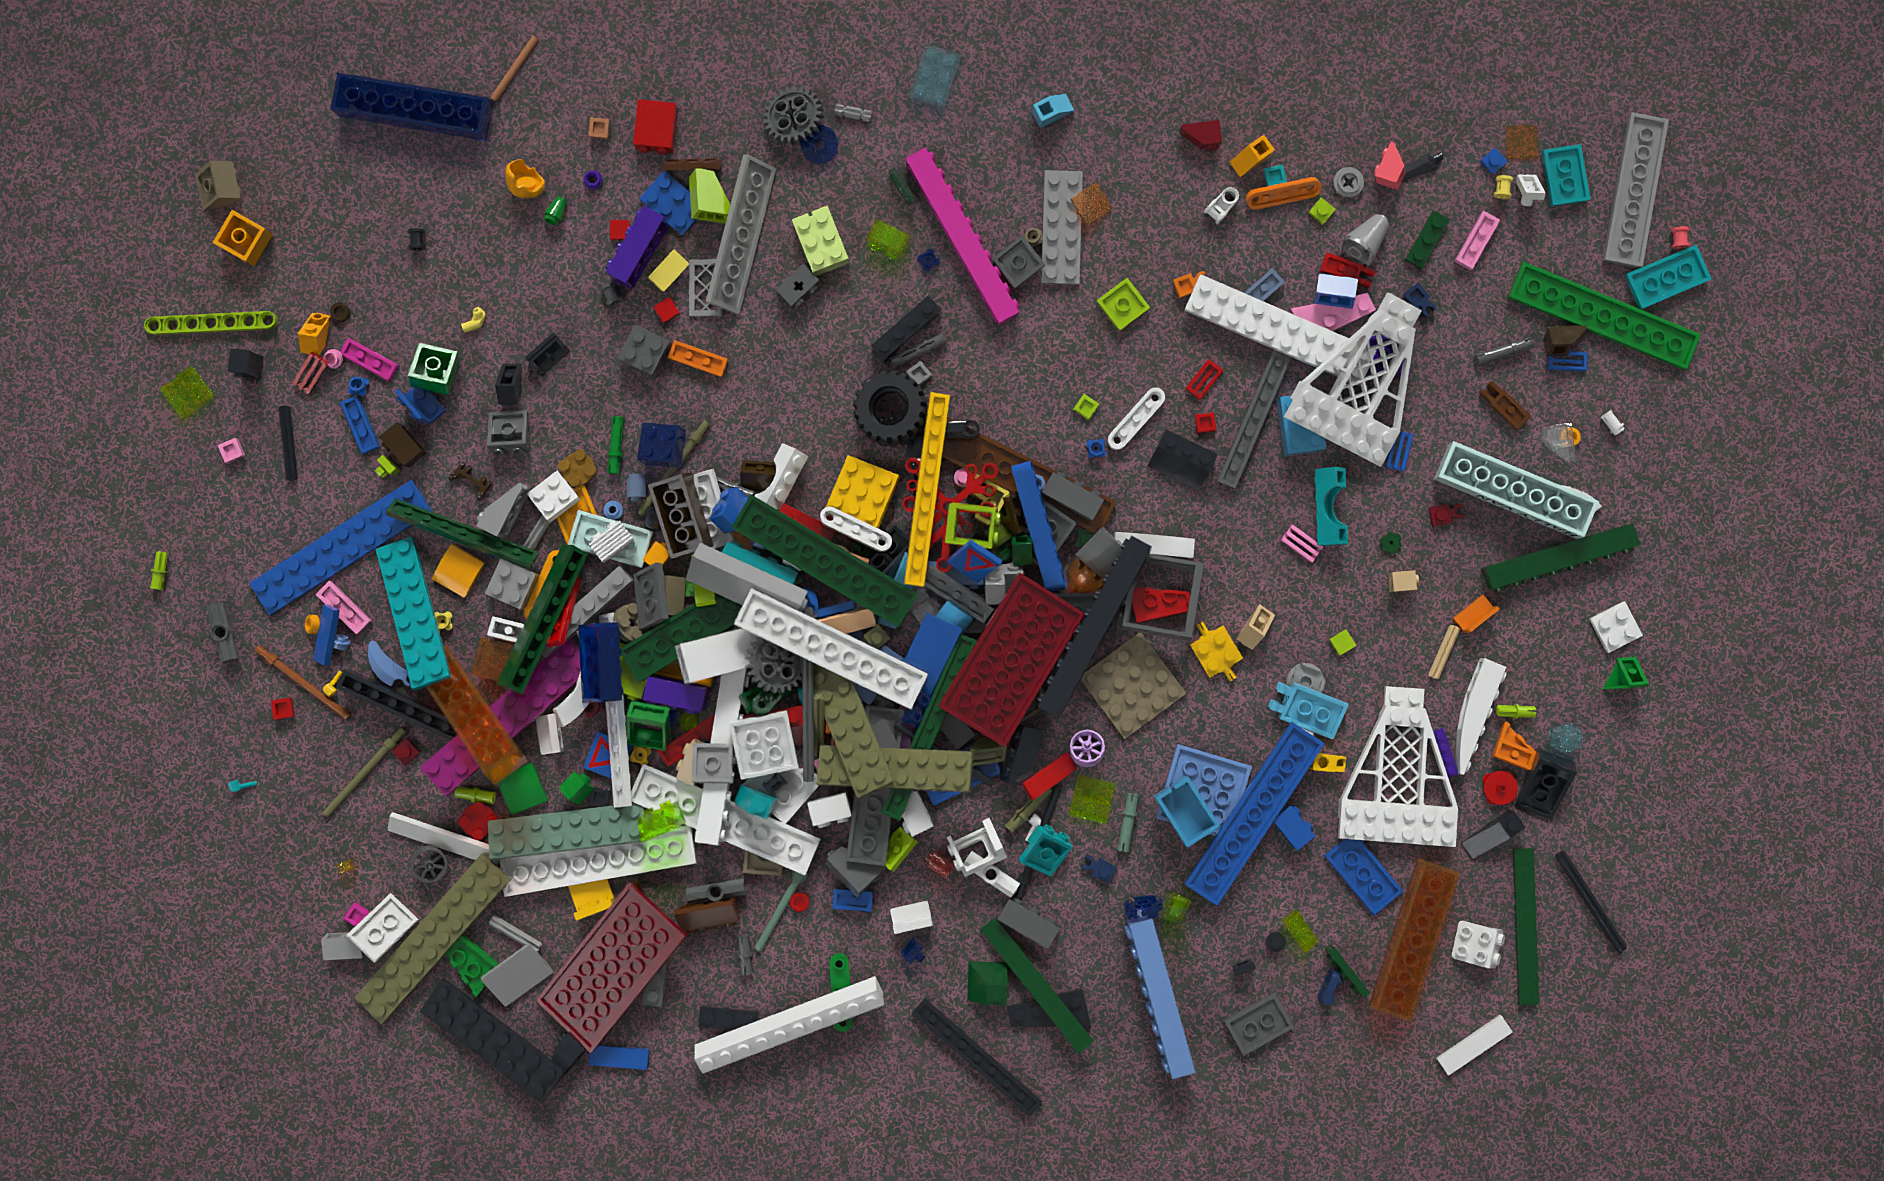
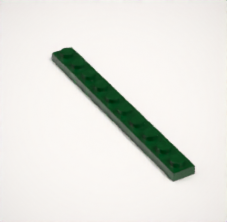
(931, 721)

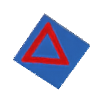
(974, 561)
(599, 755)

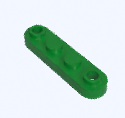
(840, 979)

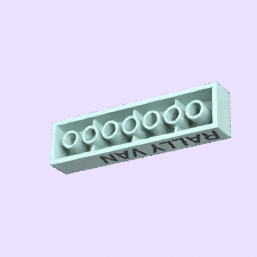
(1516, 490)

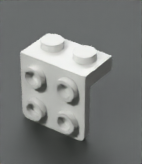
(1478, 944)

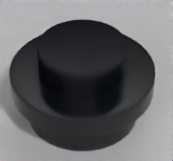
(1275, 941)

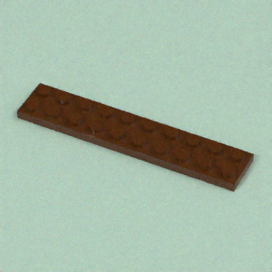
(985, 450)

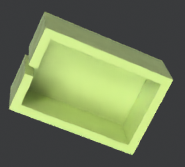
(820, 241)

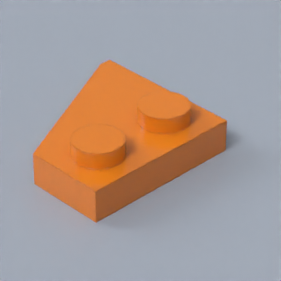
(1513, 748)

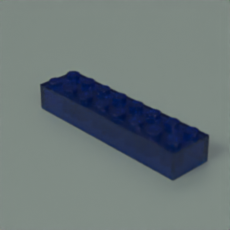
(411, 106)

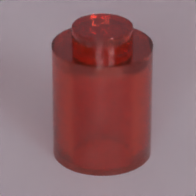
(939, 864)

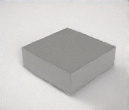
(919, 373)

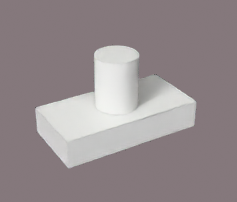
(1530, 189)

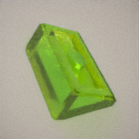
(1299, 930)

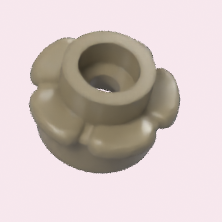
(1034, 232)

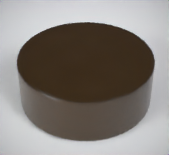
(340, 312)

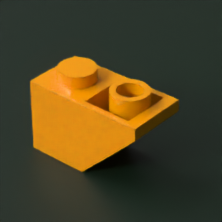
(1252, 156)
(314, 334)

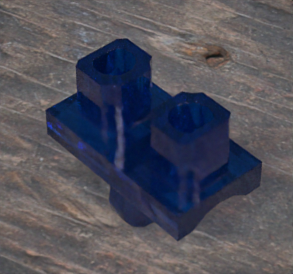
(915, 714)

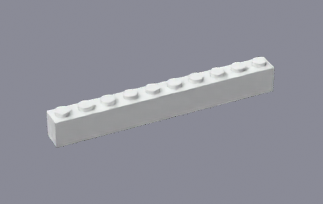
(717, 795)
(788, 1025)

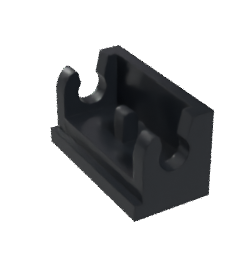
(547, 354)

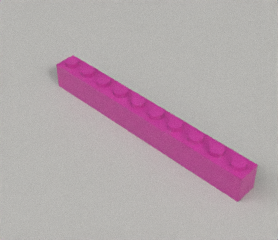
(962, 237)

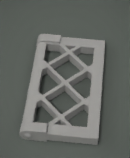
(692, 297)

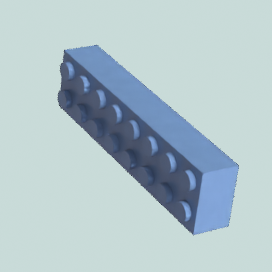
(1161, 1000)

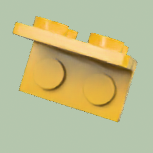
(591, 897)

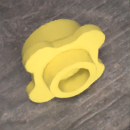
(447, 620)

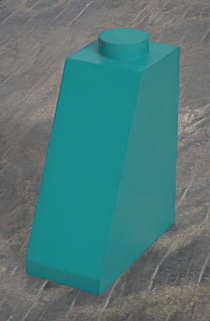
(755, 801)

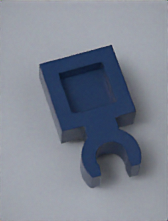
(1418, 298)
(1101, 870)

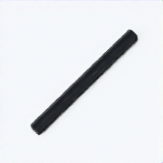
(1591, 901)

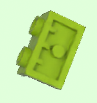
(898, 848)

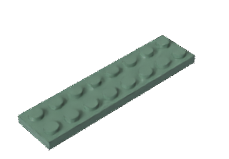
(563, 831)

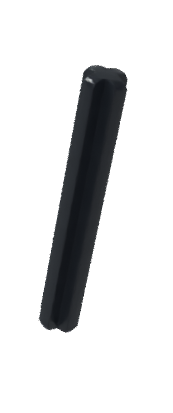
(288, 443)

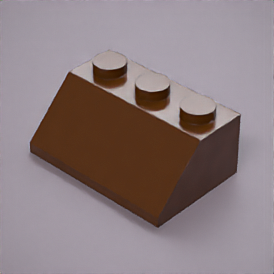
(707, 915)

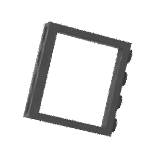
(1197, 569)

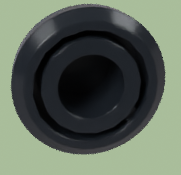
(651, 519)

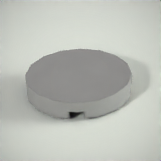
(1300, 674)

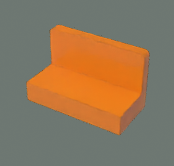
(1474, 614)

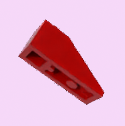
(807, 521)

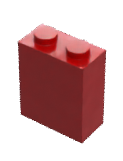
(655, 126)

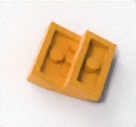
(458, 570)

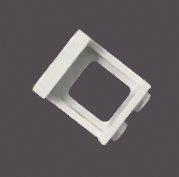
(991, 841)

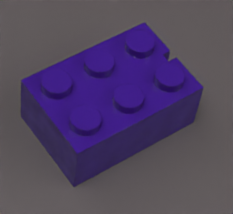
(676, 694)

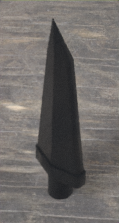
(1422, 165)

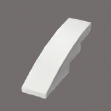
(1163, 545)

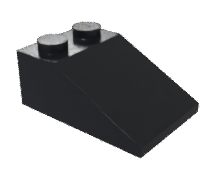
(1546, 784)

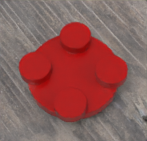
(1499, 787)
(475, 819)

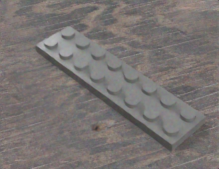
(1635, 190)
(741, 234)

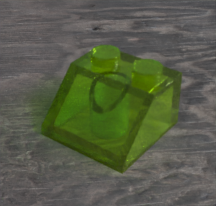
(660, 821)

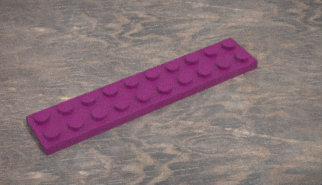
(516, 711)

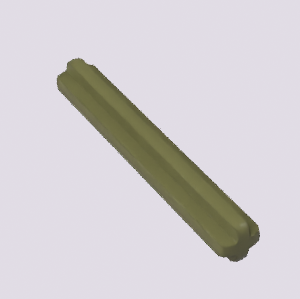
(819, 716)

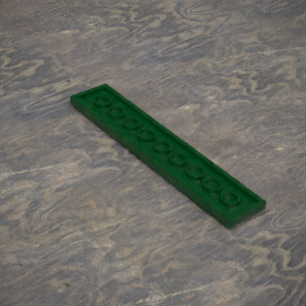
(824, 560)
(657, 647)

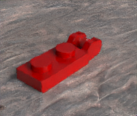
(1343, 267)

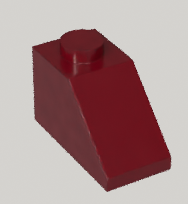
(1203, 134)

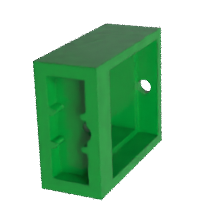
(649, 715)

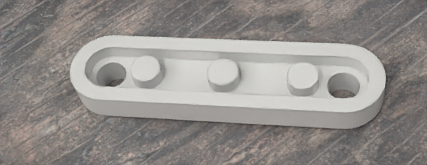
(1136, 418)
(855, 529)

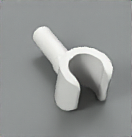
(1035, 821)

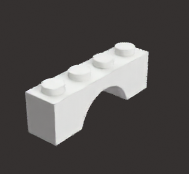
(788, 466)

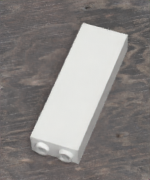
(717, 654)

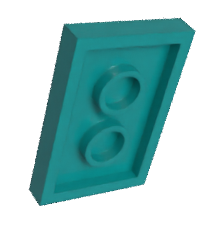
(1565, 175)

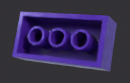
(637, 247)

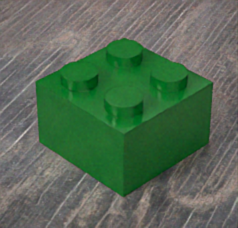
(433, 369)

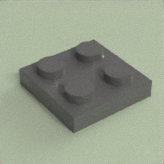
(1018, 262)

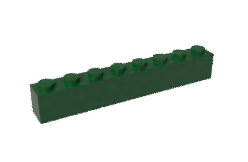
(1560, 556)
(542, 619)

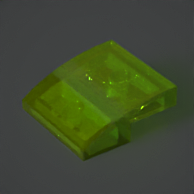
(187, 392)
(1091, 799)

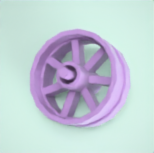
(1086, 748)

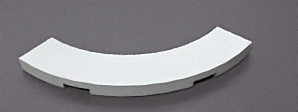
(571, 706)

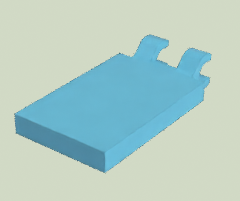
(1309, 709)

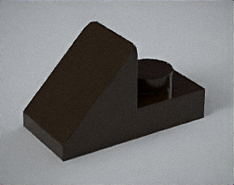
(1014, 515)

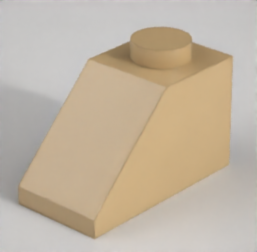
(1255, 627)

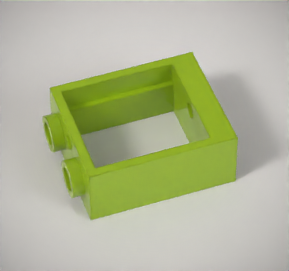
(952, 524)

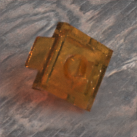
(491, 658)

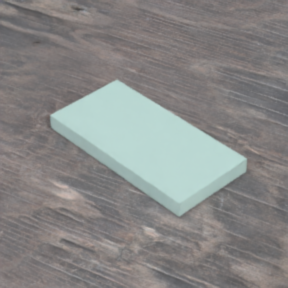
(588, 525)

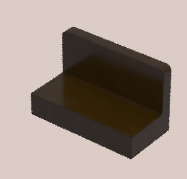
(757, 475)

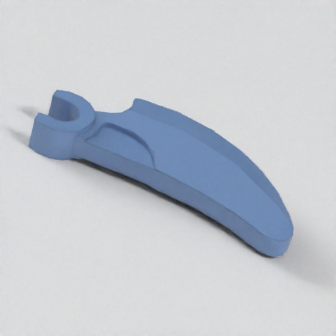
(384, 667)

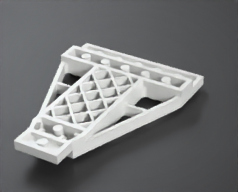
(1346, 425)
(1400, 821)

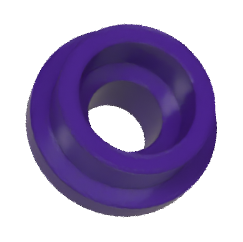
(590, 174)

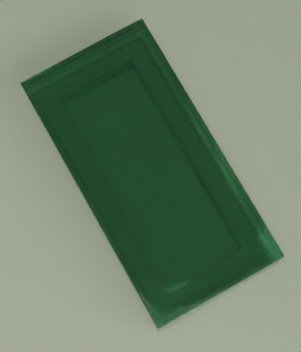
(901, 186)

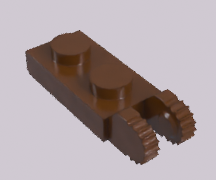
(1505, 406)

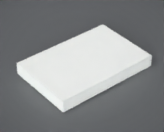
(382, 928)

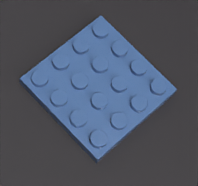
(1215, 778)

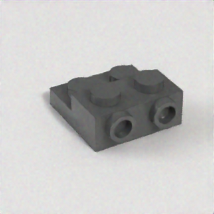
(508, 432)

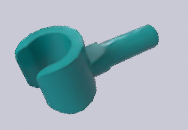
(235, 786)

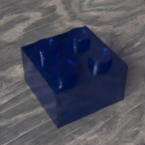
(661, 445)

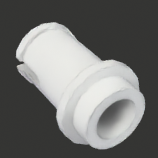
(1612, 422)

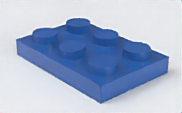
(671, 201)

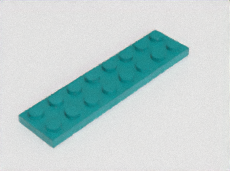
(413, 613)

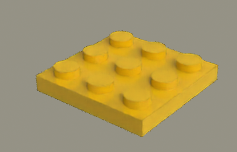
(863, 491)

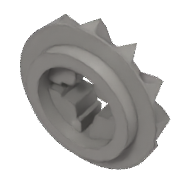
(1348, 173)

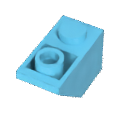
(1051, 109)

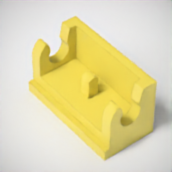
(668, 270)

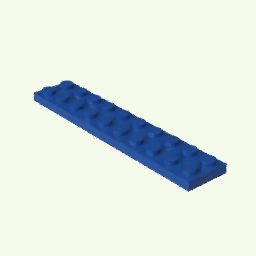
(334, 551)
(1254, 813)

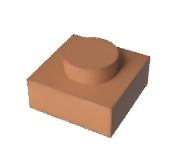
(599, 128)

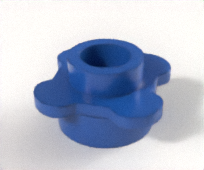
(354, 382)
(1094, 453)

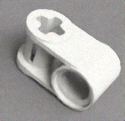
(1220, 207)

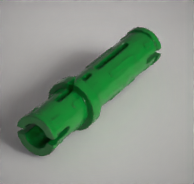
(615, 445)

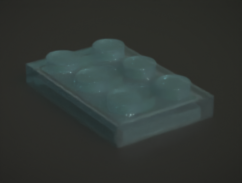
(934, 76)

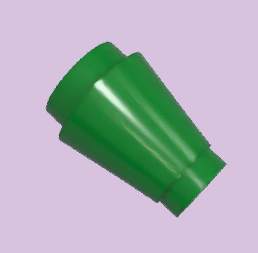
(555, 211)

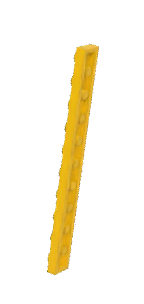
(926, 489)

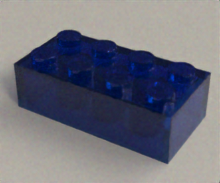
(600, 662)

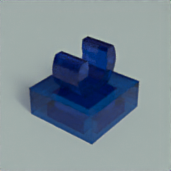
(913, 951)

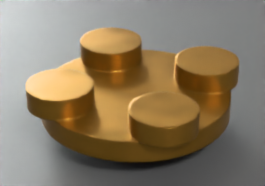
(577, 468)

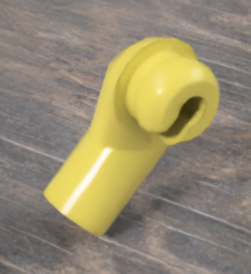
(476, 322)

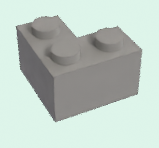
(999, 581)

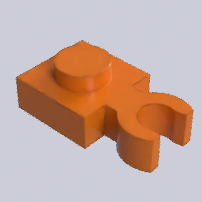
(1185, 284)

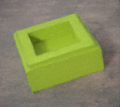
(1086, 407)
(1342, 642)

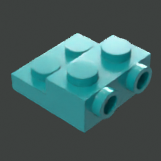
(1046, 850)

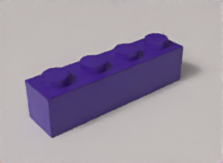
(1445, 752)

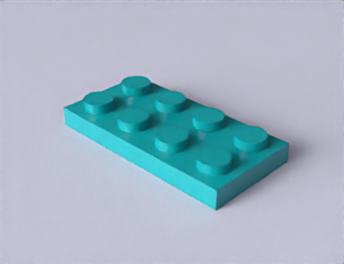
(1667, 277)

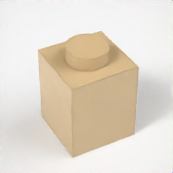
(1403, 581)

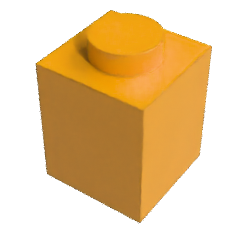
(657, 554)

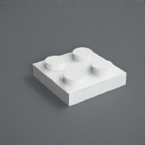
(553, 496)
(1615, 627)

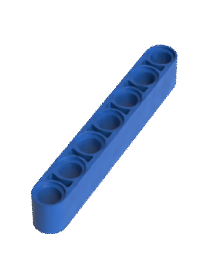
(1039, 526)

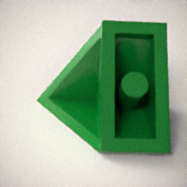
(1626, 674)

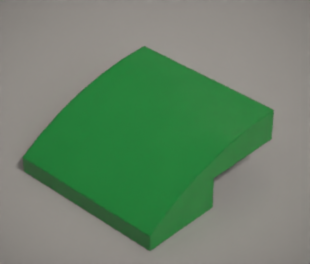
(522, 789)

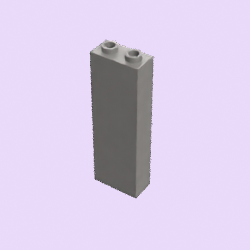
(735, 579)

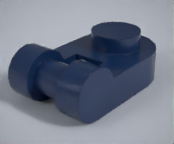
(1328, 987)

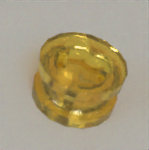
(345, 866)

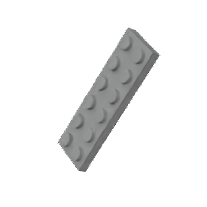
(1061, 228)

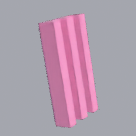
(1315, 553)

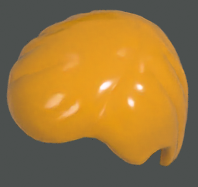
(522, 180)

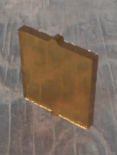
(1521, 141)
(1091, 203)

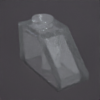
(1560, 440)

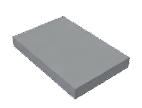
(516, 974)

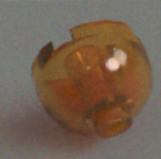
(1082, 578)

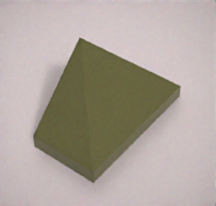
(987, 751)

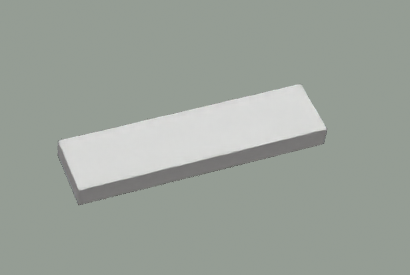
(1474, 1045)

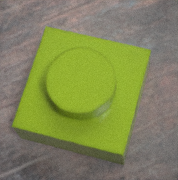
(1321, 211)

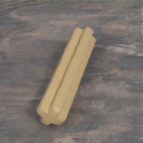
(1444, 652)

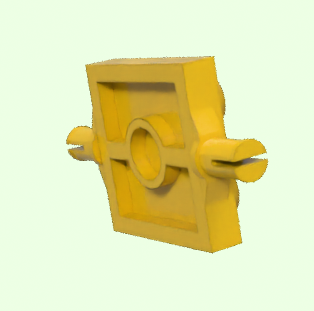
(1216, 651)

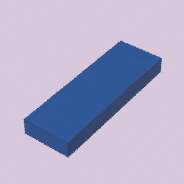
(360, 424)
(326, 634)
(620, 1057)

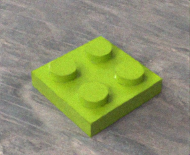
(1123, 304)

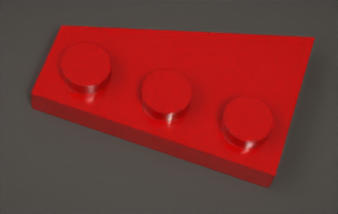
(1155, 604)

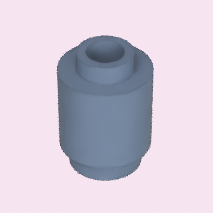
(636, 487)

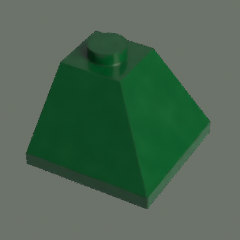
(987, 983)

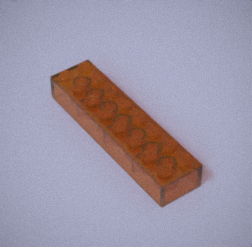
(476, 722)
(1414, 939)

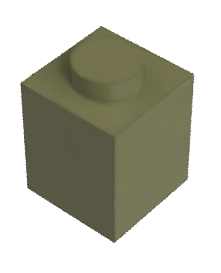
(876, 636)

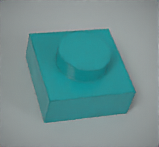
(1274, 175)

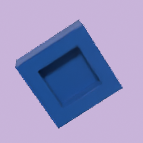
(1493, 161)

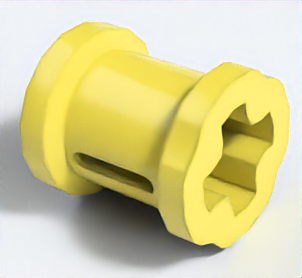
(1503, 187)

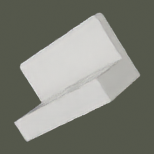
(549, 734)
(911, 917)

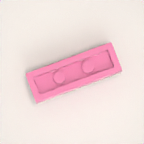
(1477, 240)
(349, 611)

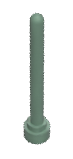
(797, 878)

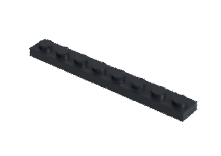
(977, 1056)

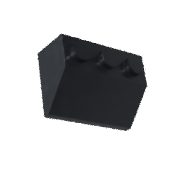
(1182, 460)
(889, 561)

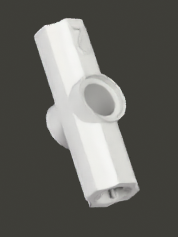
(1002, 881)

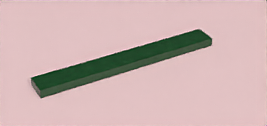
(462, 533)
(1525, 926)
(1037, 985)

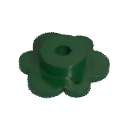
(1395, 539)

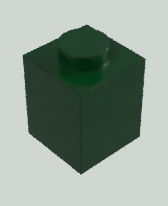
(1022, 549)

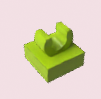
(387, 467)

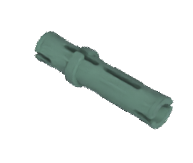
(1128, 821)

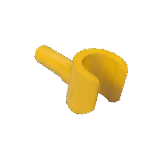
(329, 688)

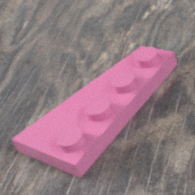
(1335, 317)

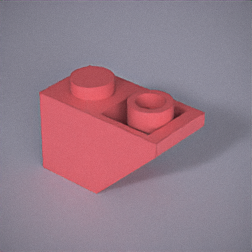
(1391, 170)

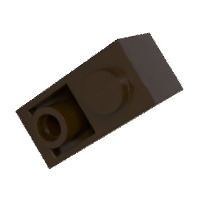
(1563, 339)

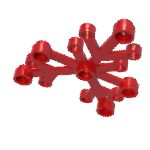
(972, 486)

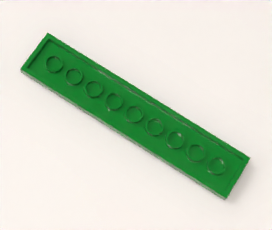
(1604, 316)

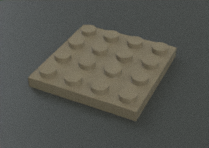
(1132, 685)

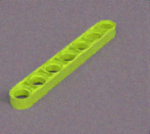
(202, 320)

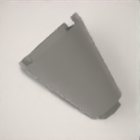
(1365, 240)

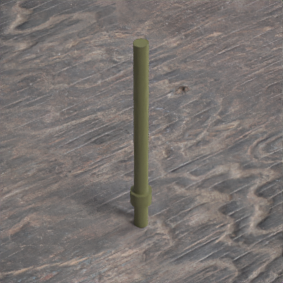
(695, 437)
(390, 744)

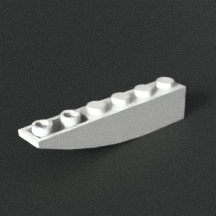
(1476, 709)

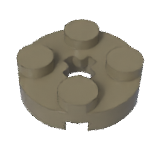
(622, 616)

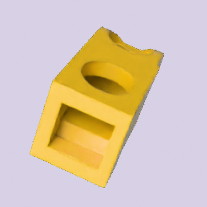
(1328, 763)

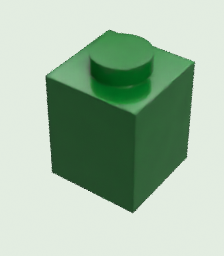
(576, 787)

